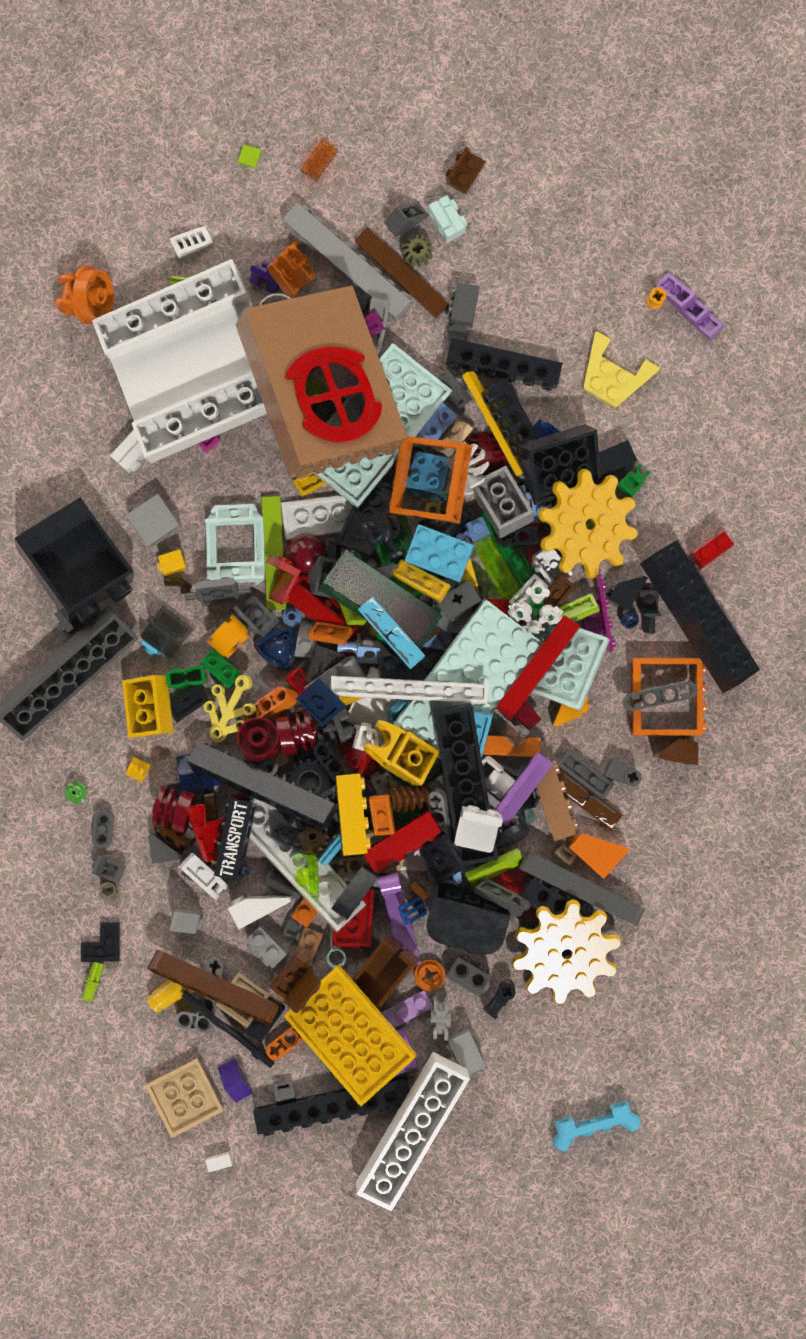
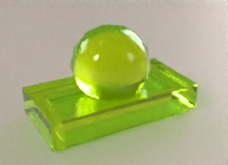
(309, 876)

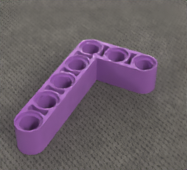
(394, 897)

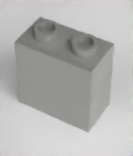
(153, 520)

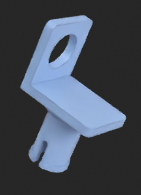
(359, 650)

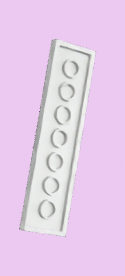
(290, 860)

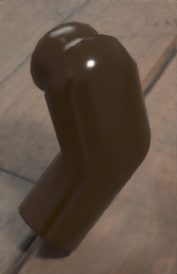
(177, 581)

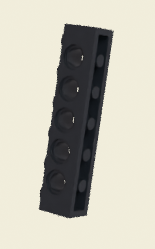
(495, 355)

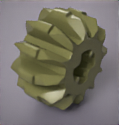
(424, 248)

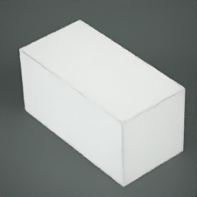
(219, 1161)

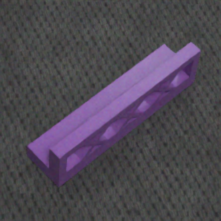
(523, 787)

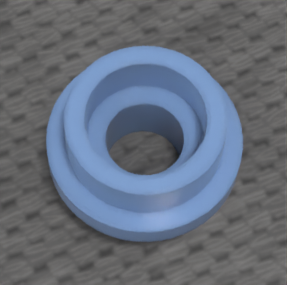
(296, 621)

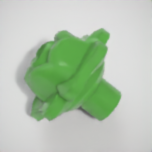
(76, 792)

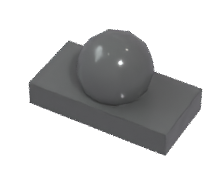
(459, 395)

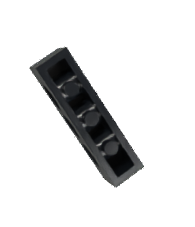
(530, 889)

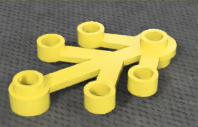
(228, 709)

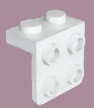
(477, 828)

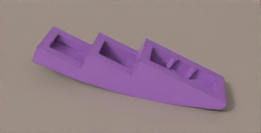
(692, 309)

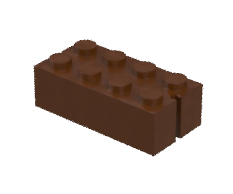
(385, 971)

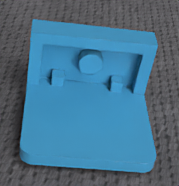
(428, 477)

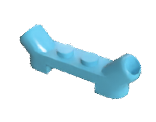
(568, 1130)

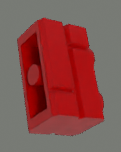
(711, 549)

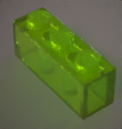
(497, 568)

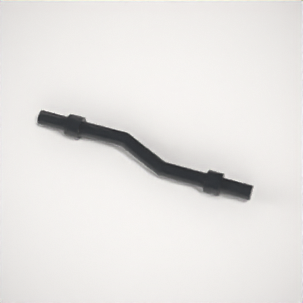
(256, 1052)

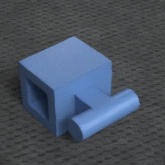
(475, 531)

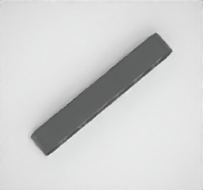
(582, 888)

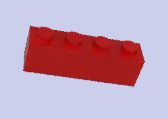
(318, 607)
(406, 838)

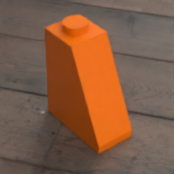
(597, 853)

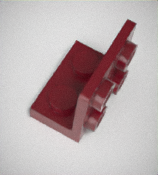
(492, 449)

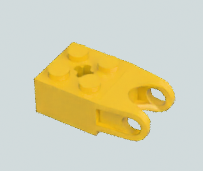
(399, 749)

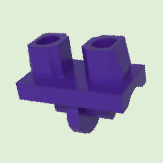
(259, 273)

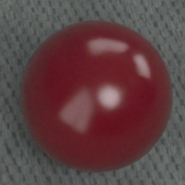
(304, 551)

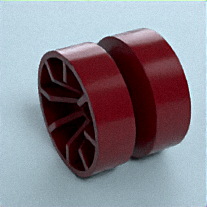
(258, 740)

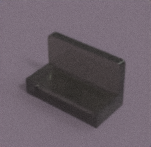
(511, 729)

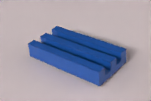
(418, 907)

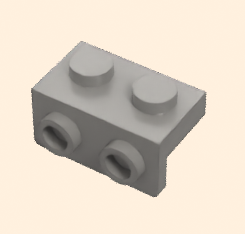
(547, 564)

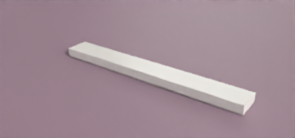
(410, 689)

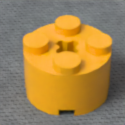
(228, 636)

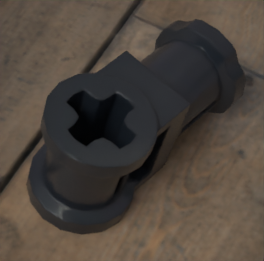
(500, 999)

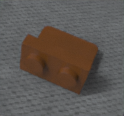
(296, 984)

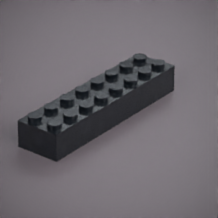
(700, 616)
(462, 770)

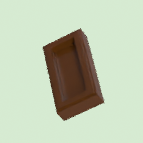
(419, 889)

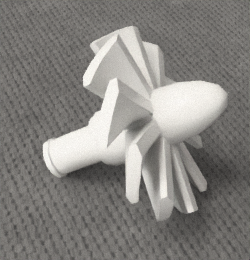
(474, 474)

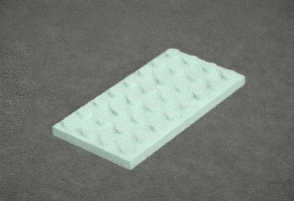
(416, 398)
(485, 651)

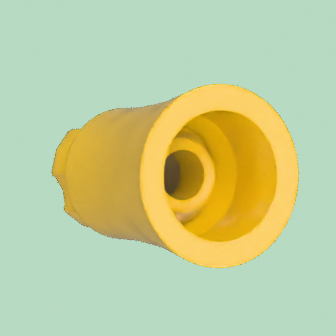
(166, 995)

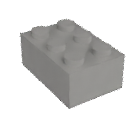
(503, 502)

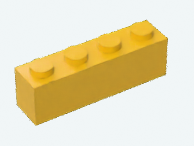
(351, 814)

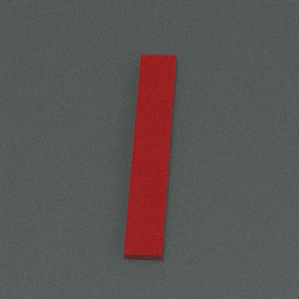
(538, 667)

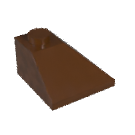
(680, 751)

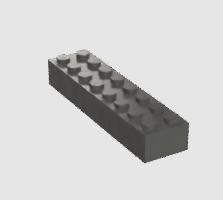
(65, 673)

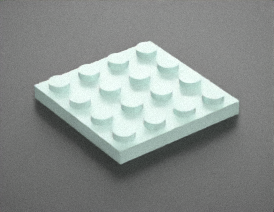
(574, 669)

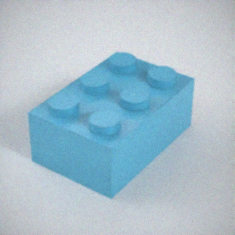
(439, 553)

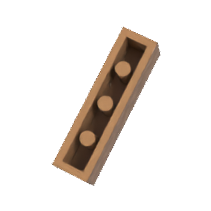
(555, 805)

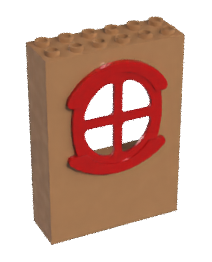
(284, 345)

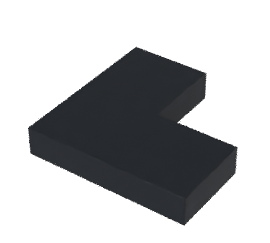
(107, 949)

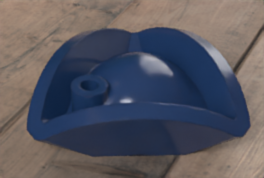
(278, 647)

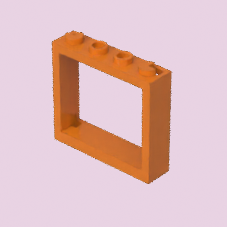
(457, 486)
(700, 705)

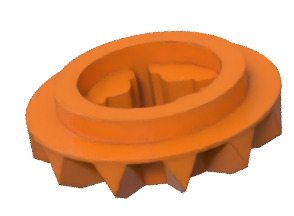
(438, 977)

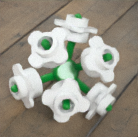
(524, 610)

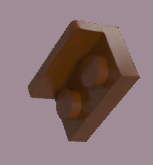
(464, 171)
(178, 840)

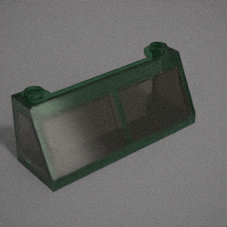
(355, 582)

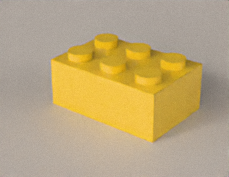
(147, 706)

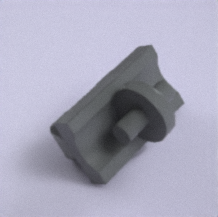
(343, 733)

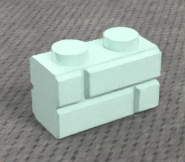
(447, 219)

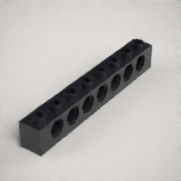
(513, 409)
(267, 1127)

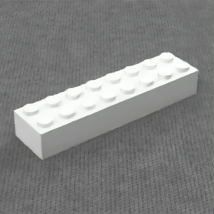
(412, 1131)

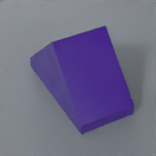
(234, 1081)

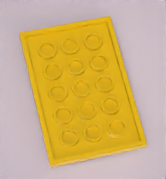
(351, 1036)

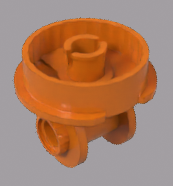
(85, 294)

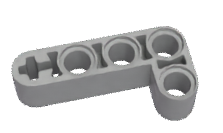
(194, 1024)

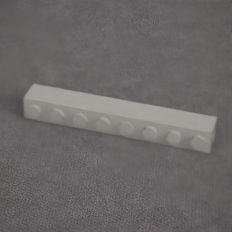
(345, 260)

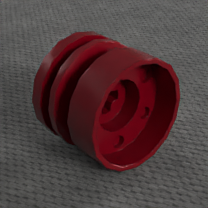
(296, 732)
(172, 809)

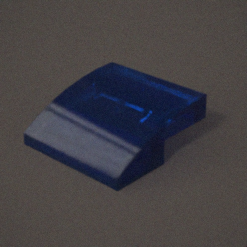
(191, 779)

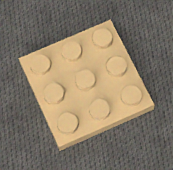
(184, 1097)

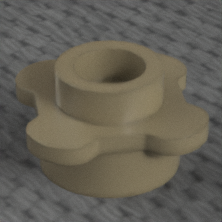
(104, 893)

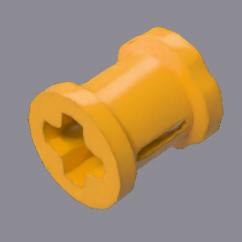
(652, 302)

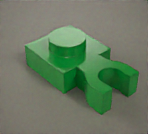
(632, 482)

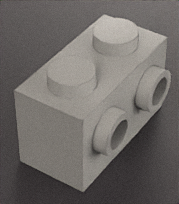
(267, 946)
(465, 1051)

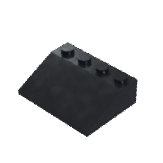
(559, 459)

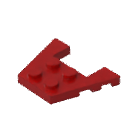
(207, 833)

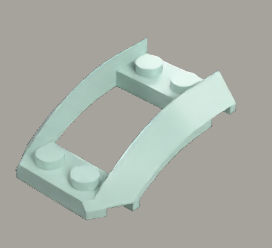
(241, 571)

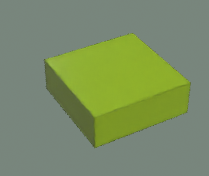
(249, 156)

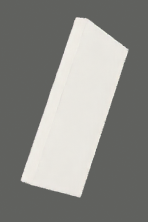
(315, 516)

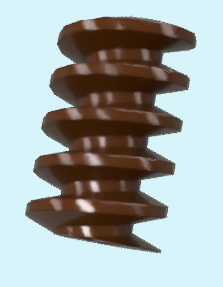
(409, 797)

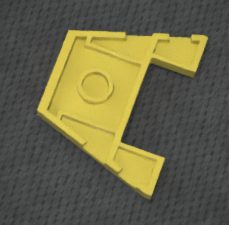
(610, 381)

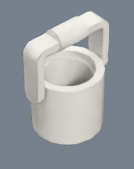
(498, 781)

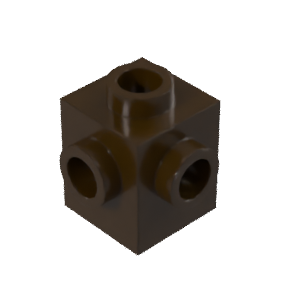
(313, 840)

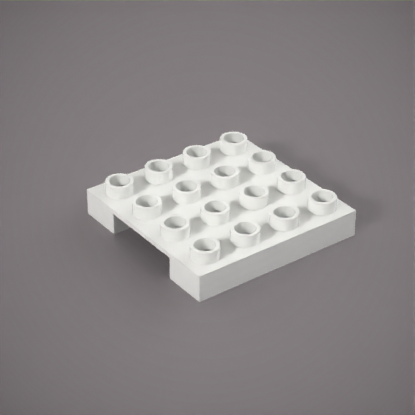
(183, 361)

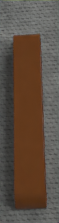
(213, 987)

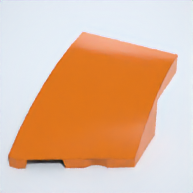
(291, 269)

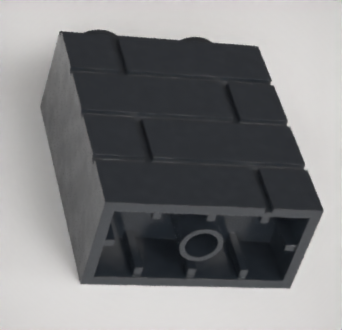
(75, 561)

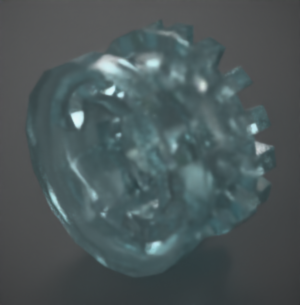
(531, 819)

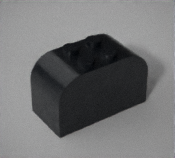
(466, 920)

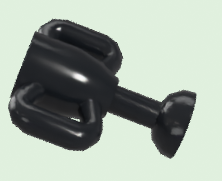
(383, 530)

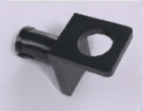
(649, 611)

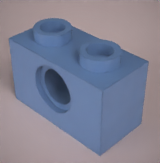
(437, 423)

